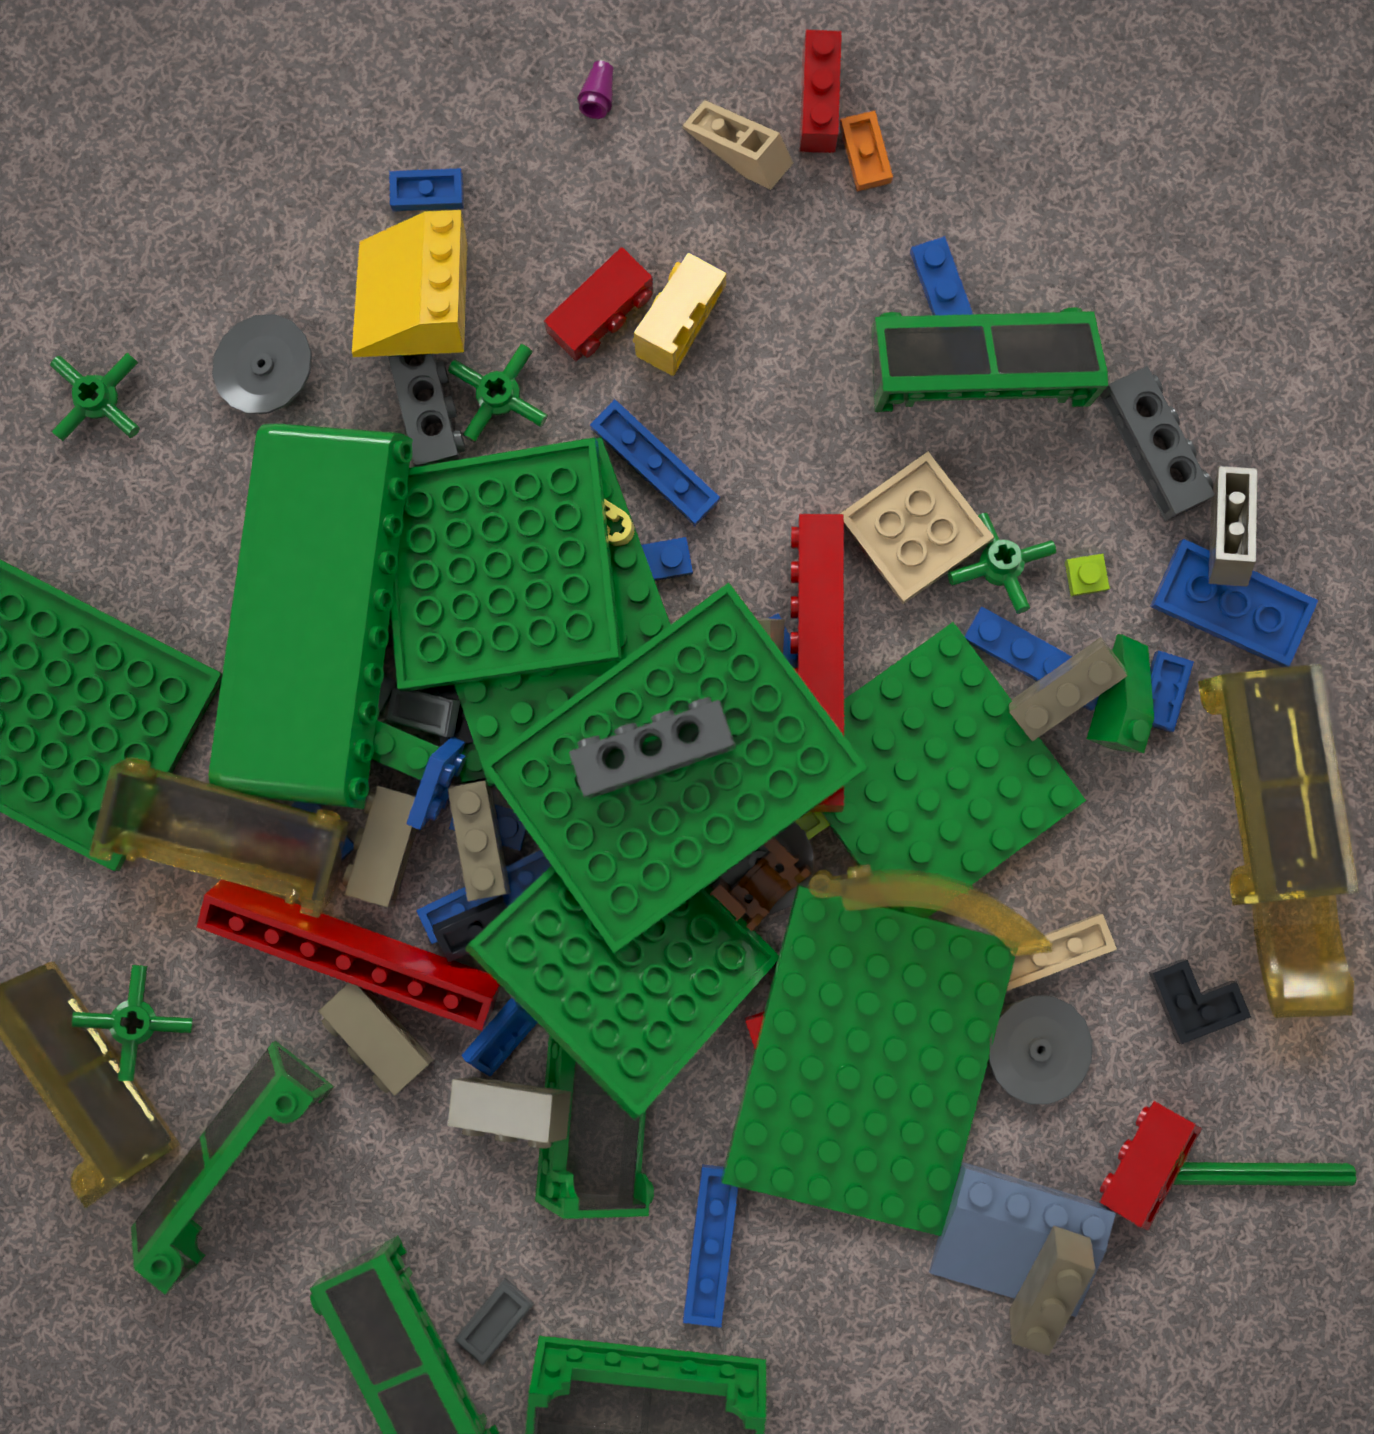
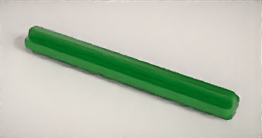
(1266, 1174)

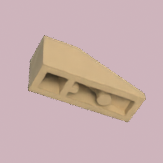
(741, 143)

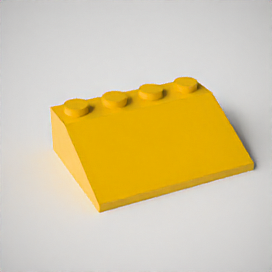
(412, 288)

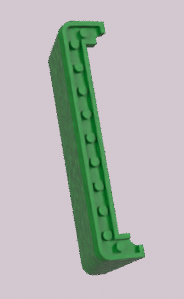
(311, 614)

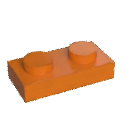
(866, 150)

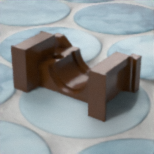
(763, 883)

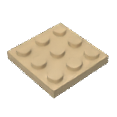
(916, 527)

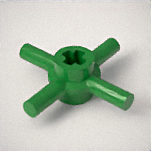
(499, 404)
(103, 405)
(1002, 565)
(121, 1033)

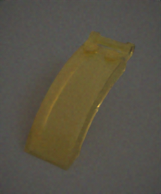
(913, 888)
(1303, 958)

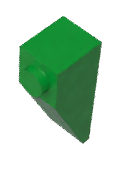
(1126, 709)

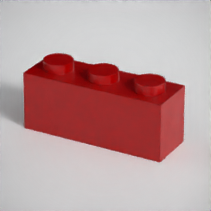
(820, 91)
(600, 305)
(1149, 1164)

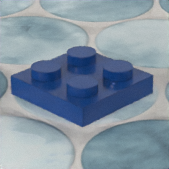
(436, 780)

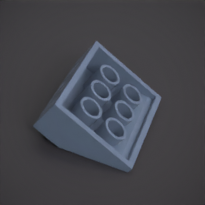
(1002, 1224)

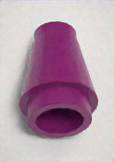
(597, 91)

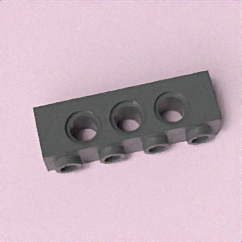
(420, 414)
(1153, 463)
(591, 754)

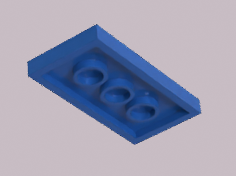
(1256, 617)

